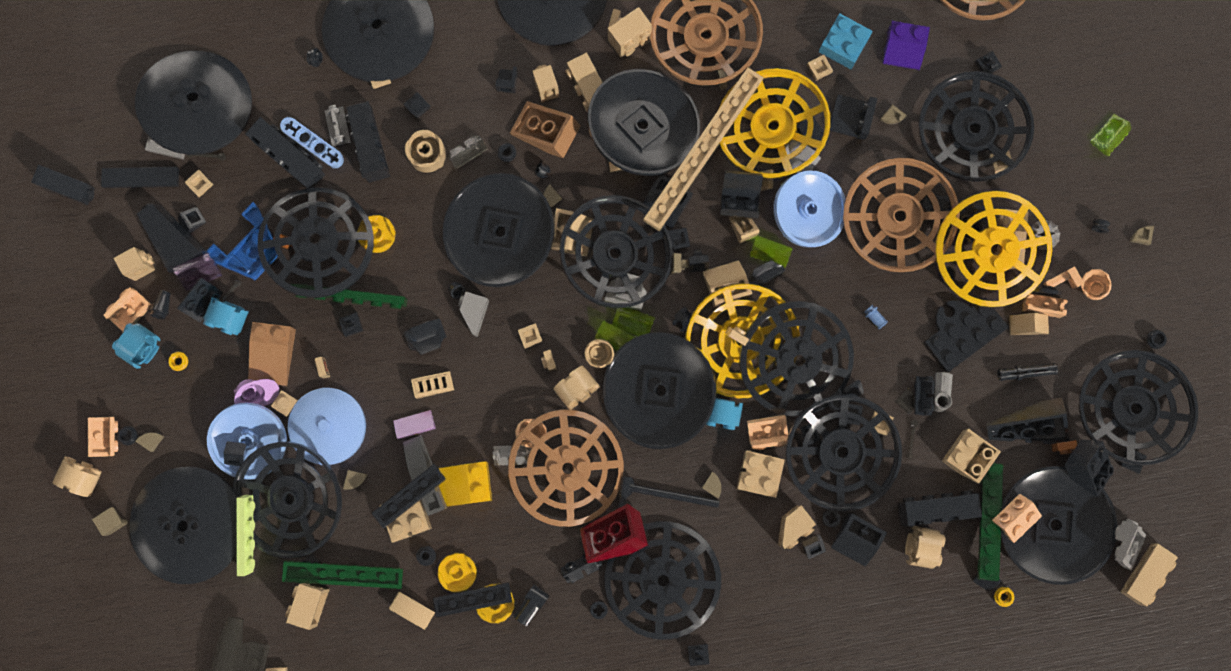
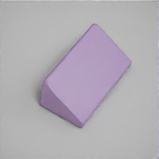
(414, 424)

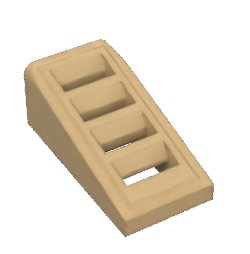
(415, 383)

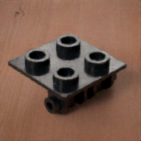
(198, 299)

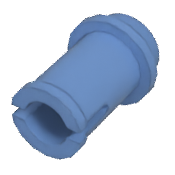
(875, 317)

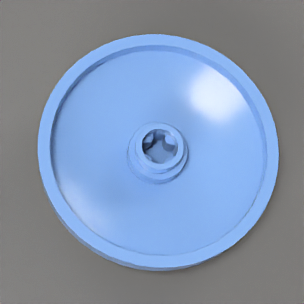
(809, 209)
(328, 424)
(248, 425)

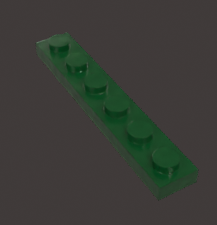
(359, 297)
(988, 531)
(342, 574)

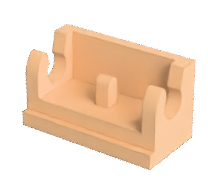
(1044, 305)

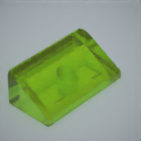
(1111, 134)
(770, 250)
(633, 321)
(613, 335)

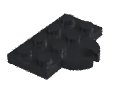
(963, 332)

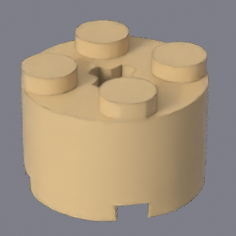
(416, 147)
(576, 387)
(77, 477)
(924, 547)

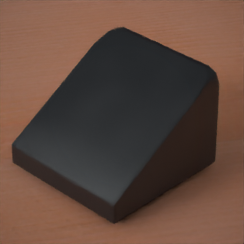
(191, 219)
(854, 389)
(801, 432)
(234, 453)
(986, 584)

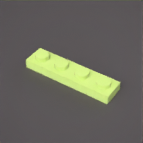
(245, 530)

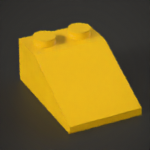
(466, 484)

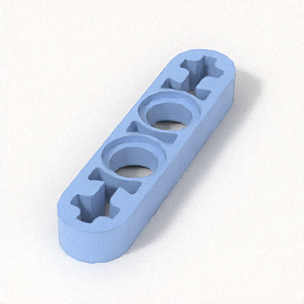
(312, 142)

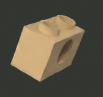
(545, 83)
(135, 263)

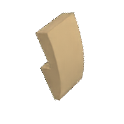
(411, 610)

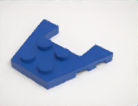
(245, 256)

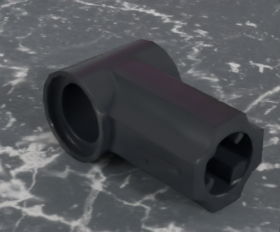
(533, 601)

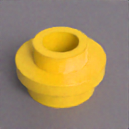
(172, 361)
(1010, 596)

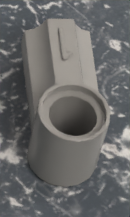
(942, 390)

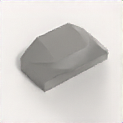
(802, 157)
(624, 297)

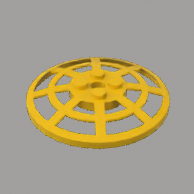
(787, 125)
(982, 245)
(728, 346)

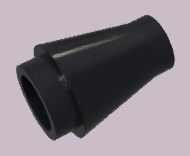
(160, 307)

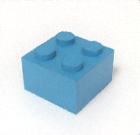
(845, 41)

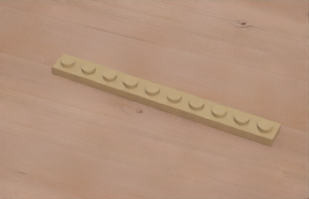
(703, 149)

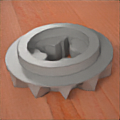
(1038, 229)

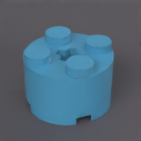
(225, 316)
(136, 345)
(726, 413)

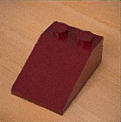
(614, 535)

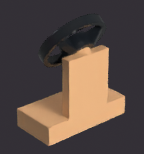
(1070, 275)

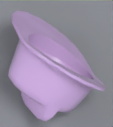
(258, 392)

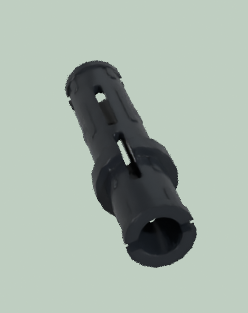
(1005, 374)

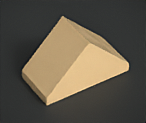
(744, 228)
(1028, 324)

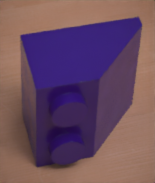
(905, 45)

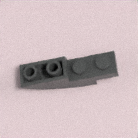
(417, 462)

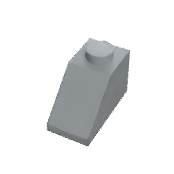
(473, 310)

